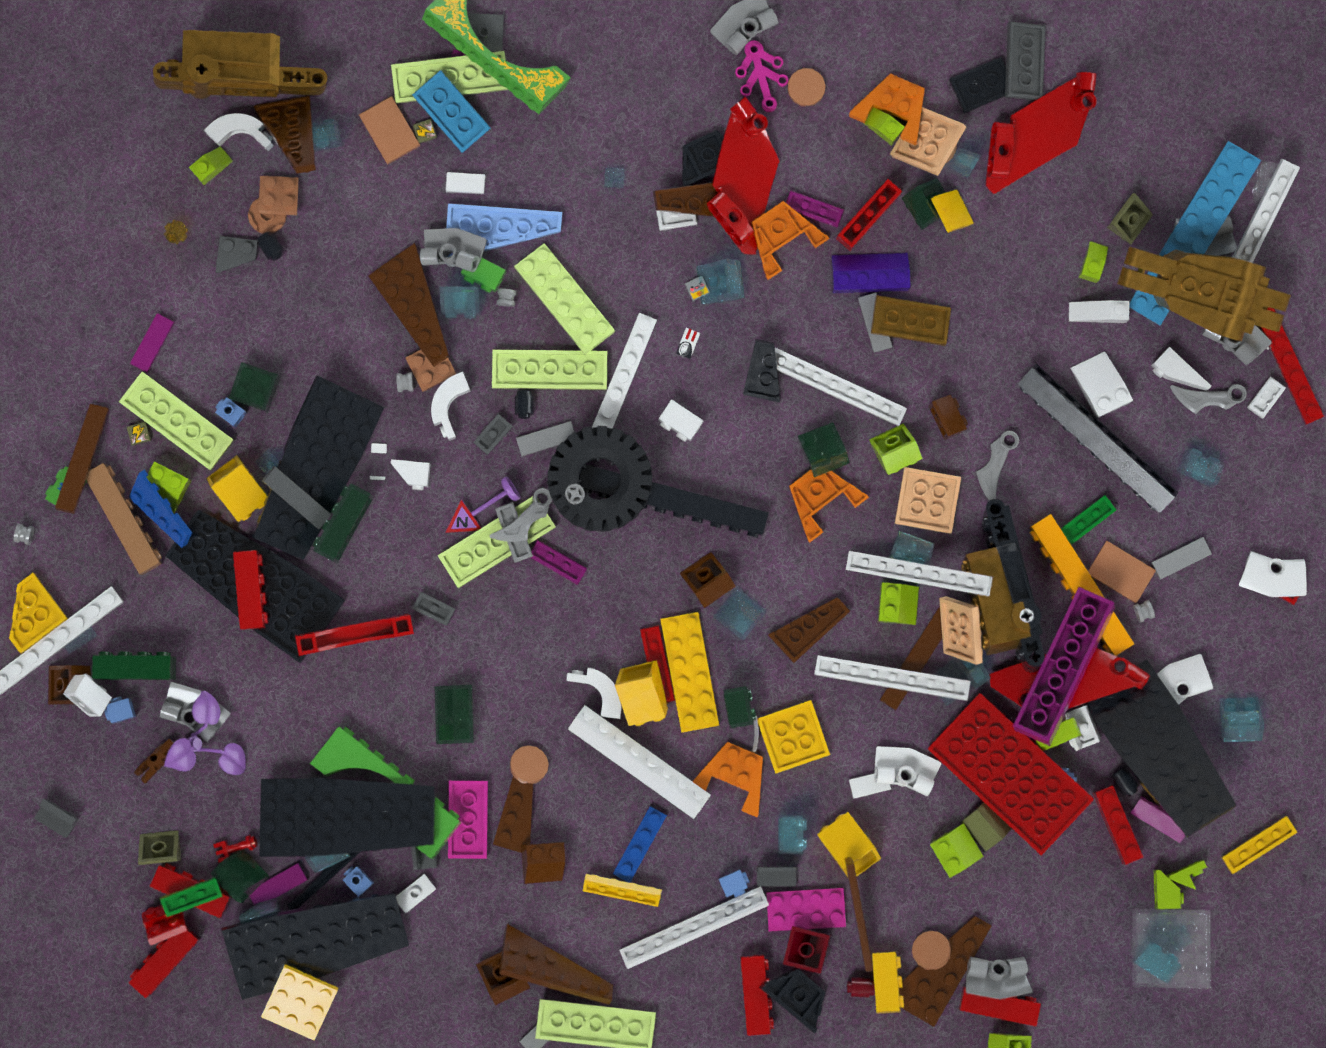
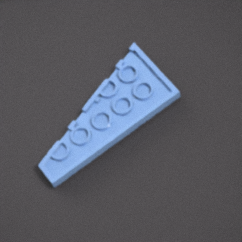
(503, 225)

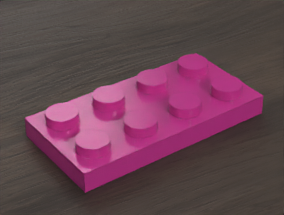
(470, 802)
(806, 909)

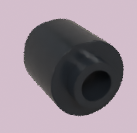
(270, 246)
(524, 404)
(1125, 782)

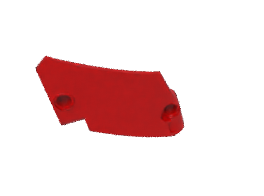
(1039, 131)
(743, 175)
(1097, 682)

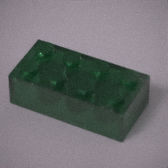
(343, 523)

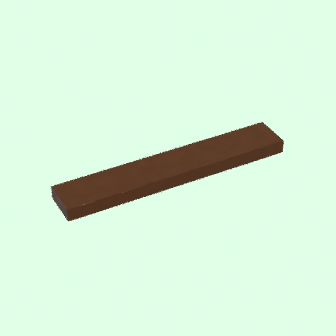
(82, 458)
(917, 658)
(858, 914)

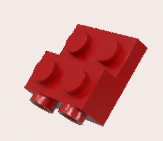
(161, 927)

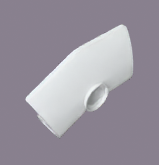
(1261, 579)
(1186, 672)
(919, 768)

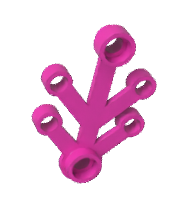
(760, 73)

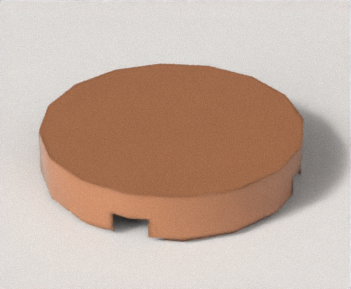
(806, 87)
(265, 222)
(529, 764)
(931, 950)

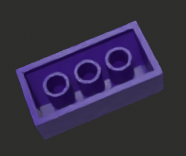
(870, 273)

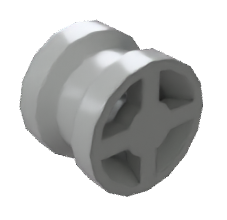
(506, 297)
(405, 382)
(572, 494)
(23, 534)
(1144, 611)

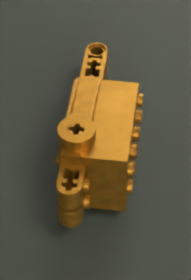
(235, 66)
(1208, 290)

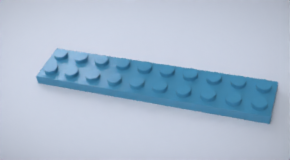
(1203, 216)

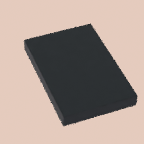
(980, 85)

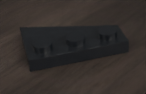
(762, 372)

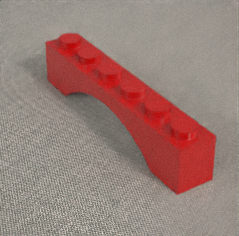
(353, 634)

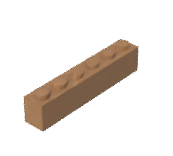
(122, 518)

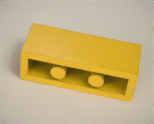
(887, 982)

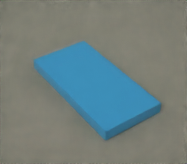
(451, 111)

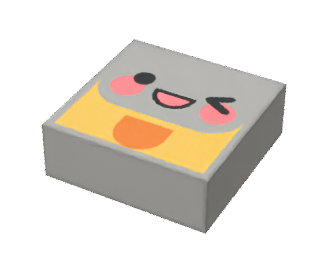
(694, 288)

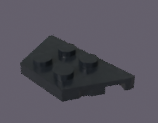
(700, 158)
(797, 996)

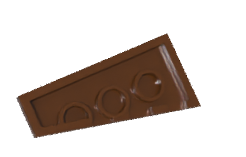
(686, 199)
(807, 630)
(516, 817)

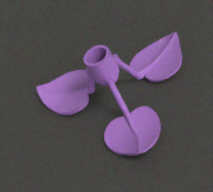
(182, 755)

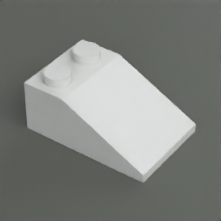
(1101, 385)

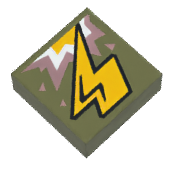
(424, 131)
(138, 433)

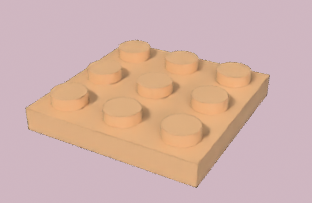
(935, 142)
(927, 500)
(961, 630)

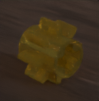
(175, 232)

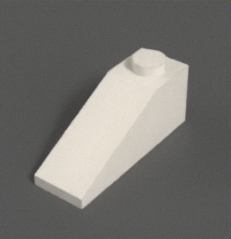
(1099, 311)
(1174, 368)

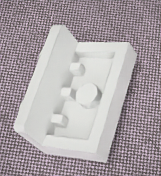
(1087, 728)

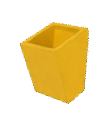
(237, 489)
(641, 693)
(847, 839)

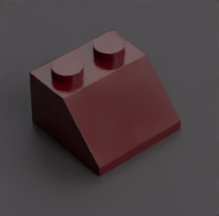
(806, 949)

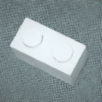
(680, 420)
(87, 695)

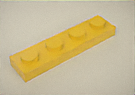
(1259, 845)
(622, 890)

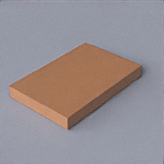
(389, 130)
(1121, 572)

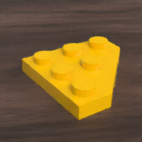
(33, 614)

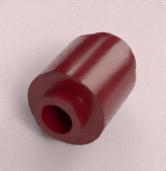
(860, 987)

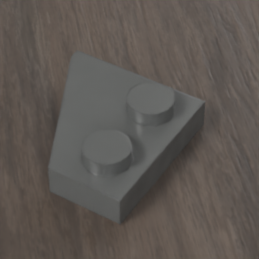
(235, 252)

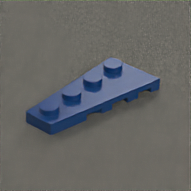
(159, 510)

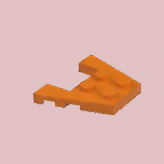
(895, 98)
(778, 228)
(814, 493)
(737, 768)

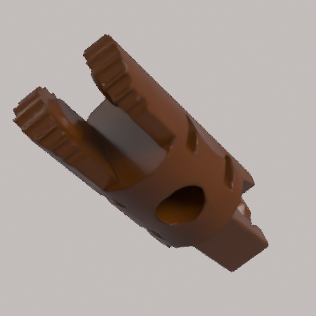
(154, 761)

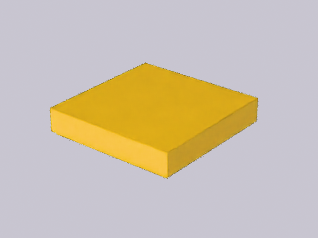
(952, 211)

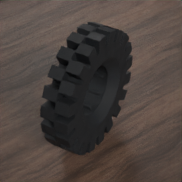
(600, 444)

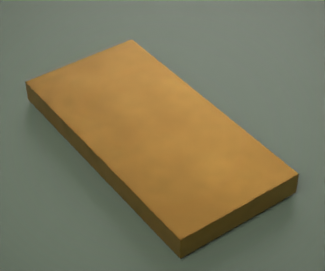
(910, 320)

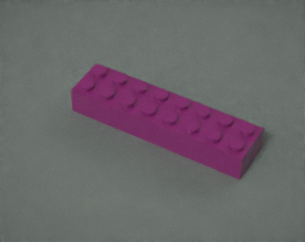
(1064, 666)

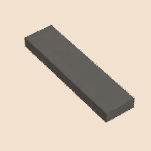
(296, 497)

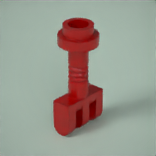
(250, 843)

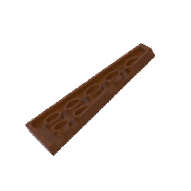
(292, 130)
(408, 295)
(540, 965)
(930, 990)

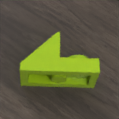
(1182, 875)

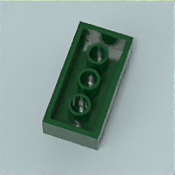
(134, 667)

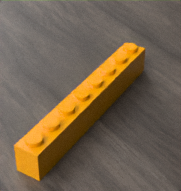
(1075, 575)

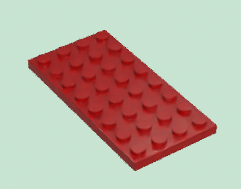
(1010, 774)

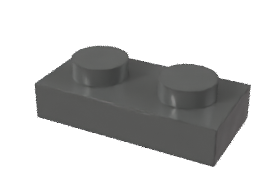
(493, 434)
(433, 608)

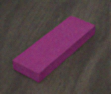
(815, 209)
(152, 343)
(557, 562)
(1157, 818)
(279, 884)

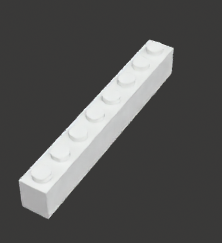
(639, 761)

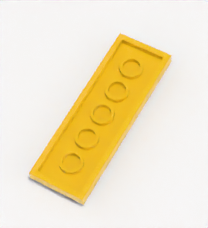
(689, 672)

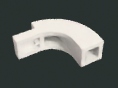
(237, 123)
(445, 394)
(610, 701)

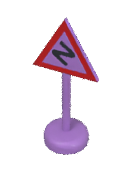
(464, 520)

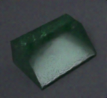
(454, 714)

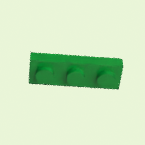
(1088, 519)
(191, 897)

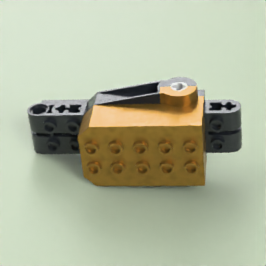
(1009, 613)

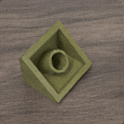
(1130, 219)
(986, 826)
(159, 847)

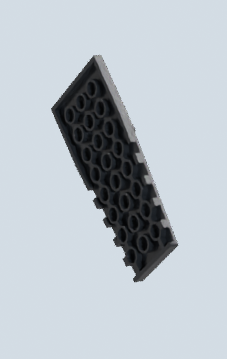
(319, 459)
(293, 598)
(1163, 752)
(343, 816)
(313, 940)

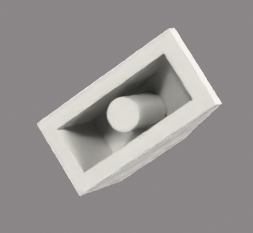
(414, 473)

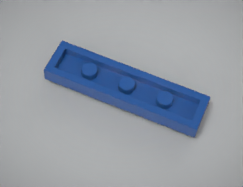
(639, 844)

